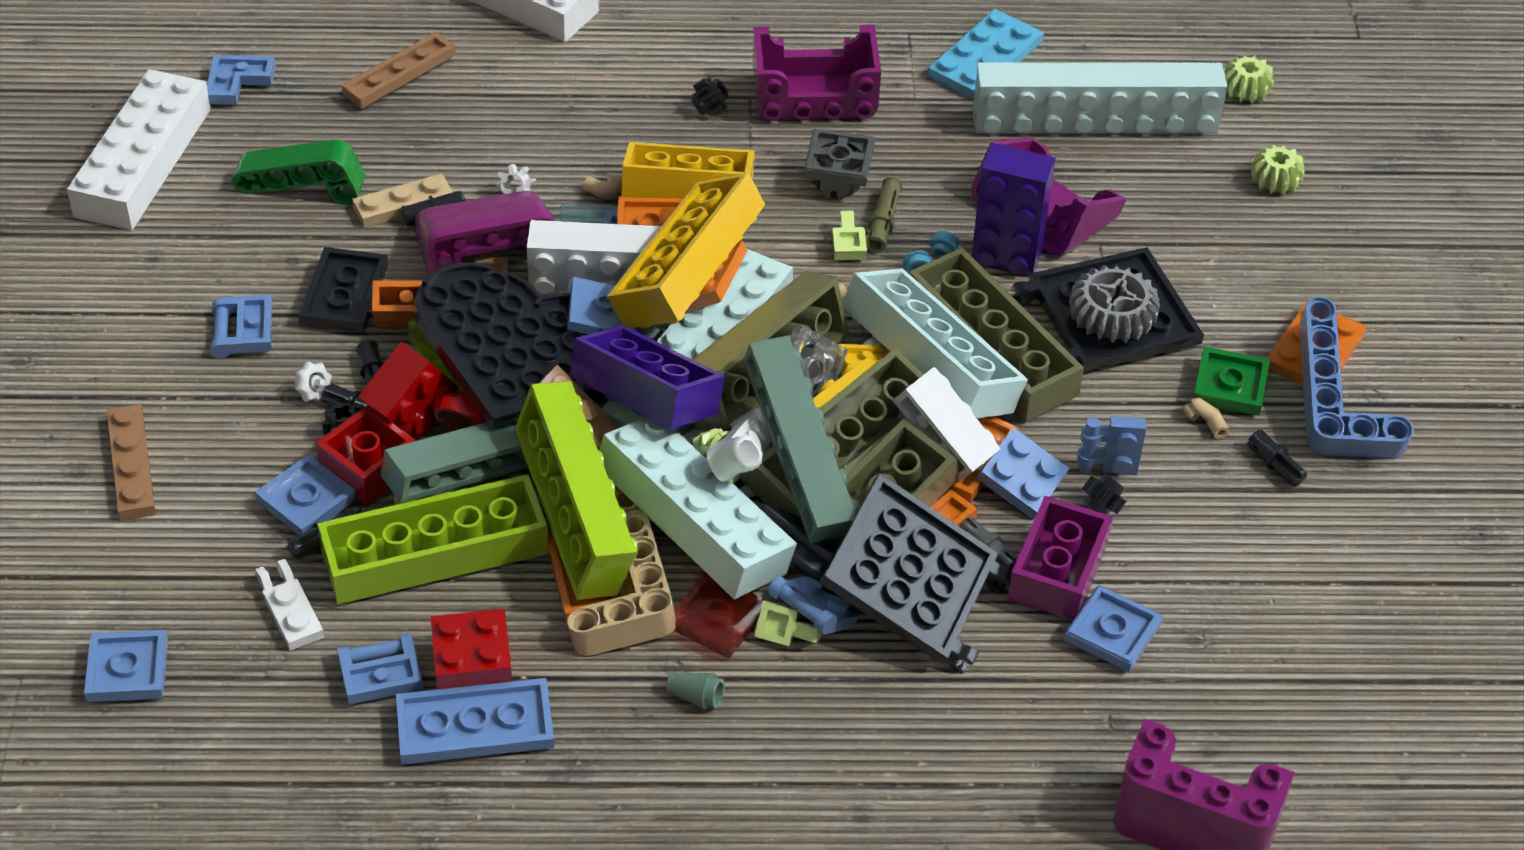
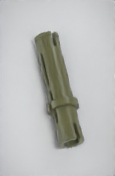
(882, 222)

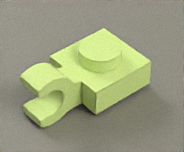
(848, 240)
(781, 625)

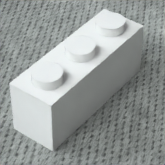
(947, 420)

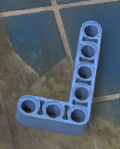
(1328, 390)

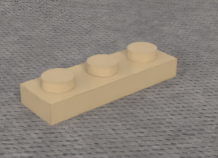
(387, 203)

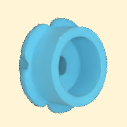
(943, 243)
(920, 257)

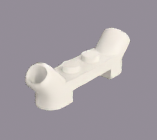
(741, 448)

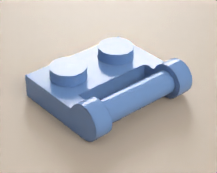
(252, 328)
(806, 596)
(380, 676)

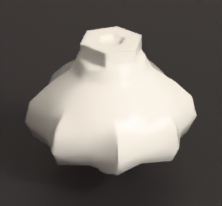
(311, 381)

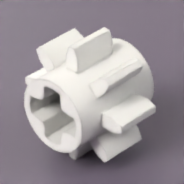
(514, 175)

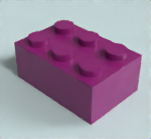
(1060, 558)

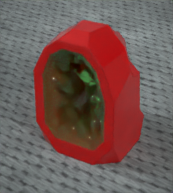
(456, 411)

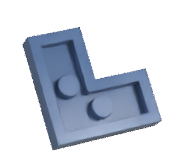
(232, 71)

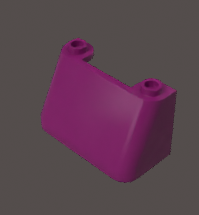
(1069, 216)
(477, 227)

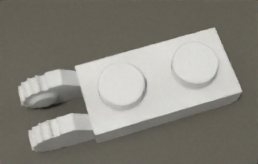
(290, 607)

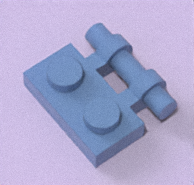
(1123, 445)

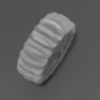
(1114, 303)

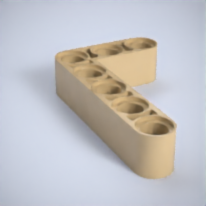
(632, 617)

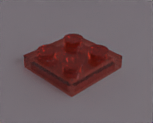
(715, 618)

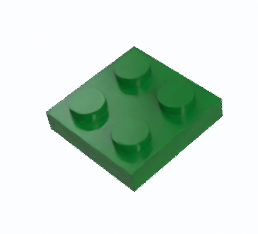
(1232, 380)

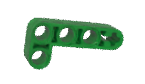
(301, 166)

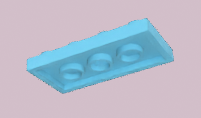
(993, 40)

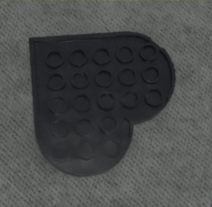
(495, 335)

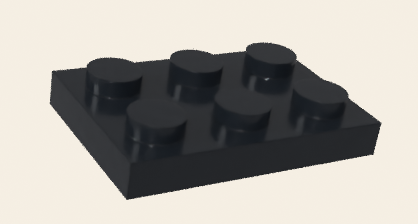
(342, 289)

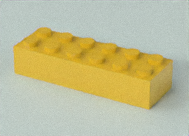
(686, 251)

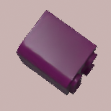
(816, 81)
(1191, 810)

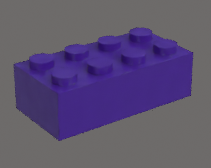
(1012, 209)
(646, 377)

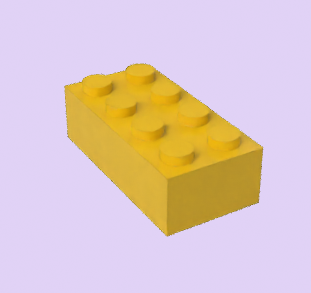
(673, 170)

